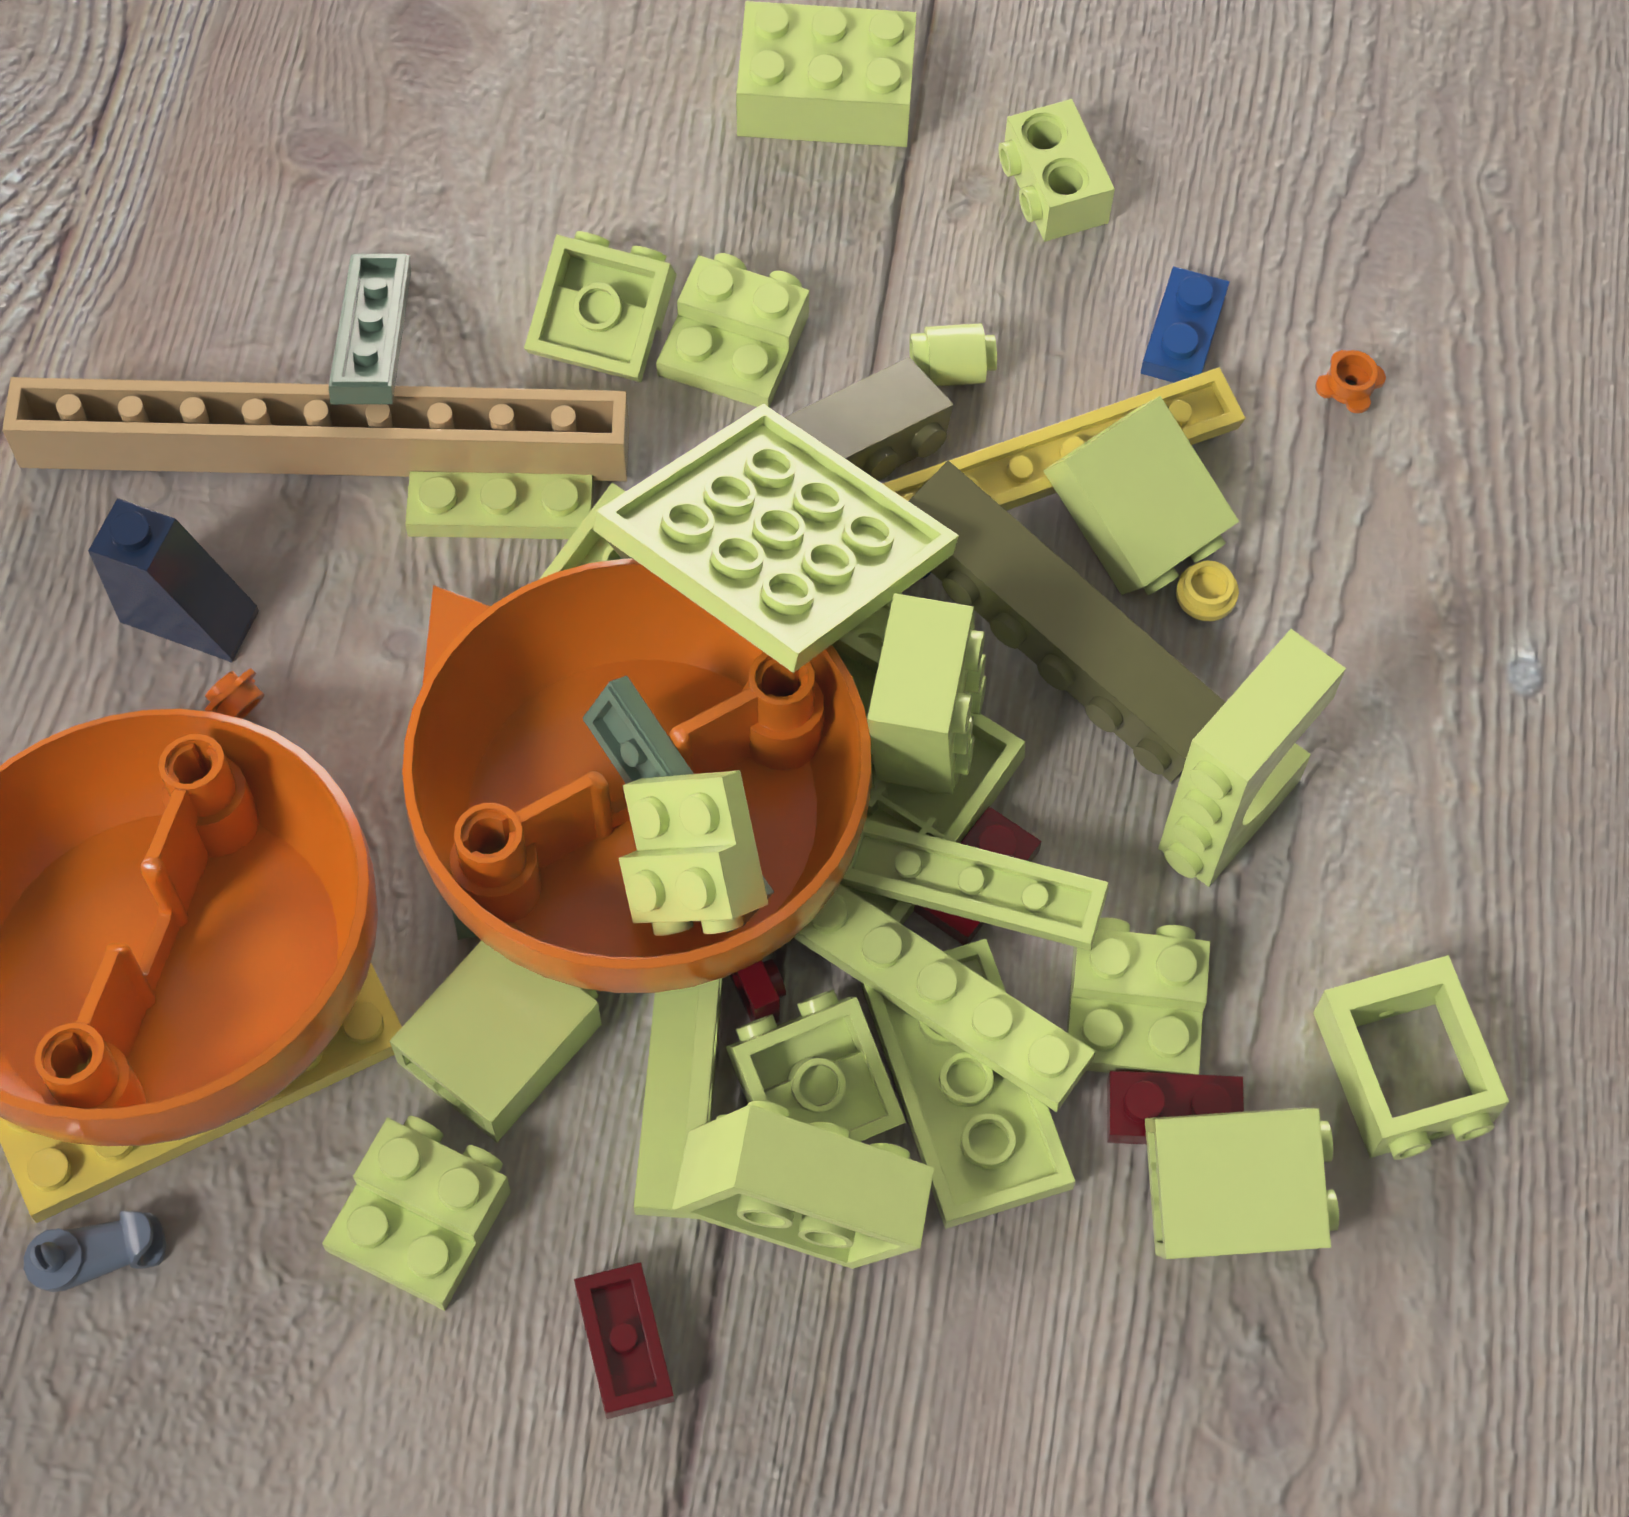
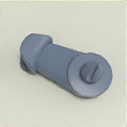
(74, 1256)

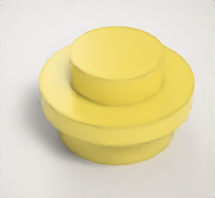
(1207, 591)

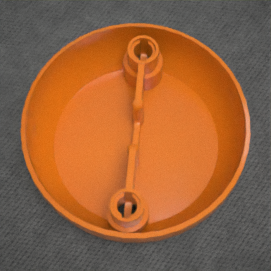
(532, 816)
(171, 924)

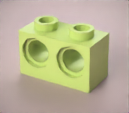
(1052, 157)

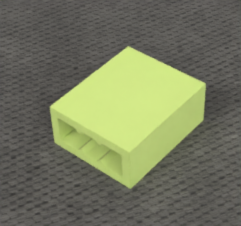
(1142, 498)
(495, 1037)
(1240, 1182)

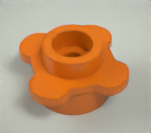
(1356, 367)
(234, 695)

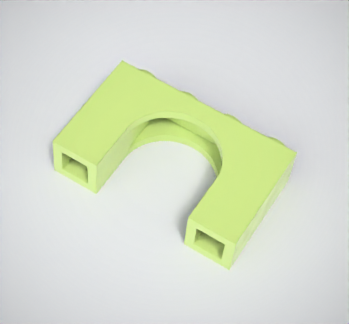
(1247, 758)

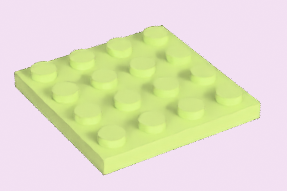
(776, 536)

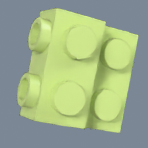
(600, 305)
(734, 330)
(692, 853)
(1140, 998)
(818, 1067)
(418, 1210)

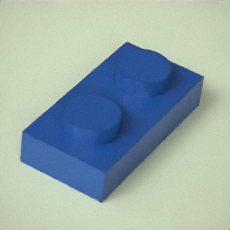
(1184, 325)

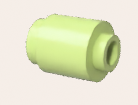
(954, 353)

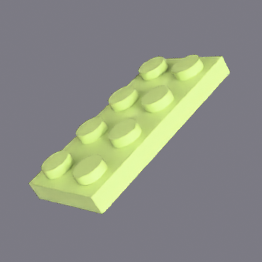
(976, 1128)

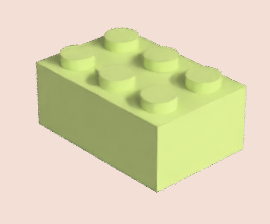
(825, 74)
(925, 693)
(804, 1186)

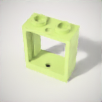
(1390, 995)

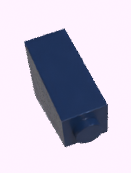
(169, 582)

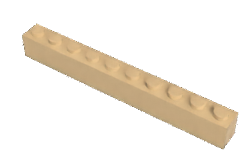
(299, 432)

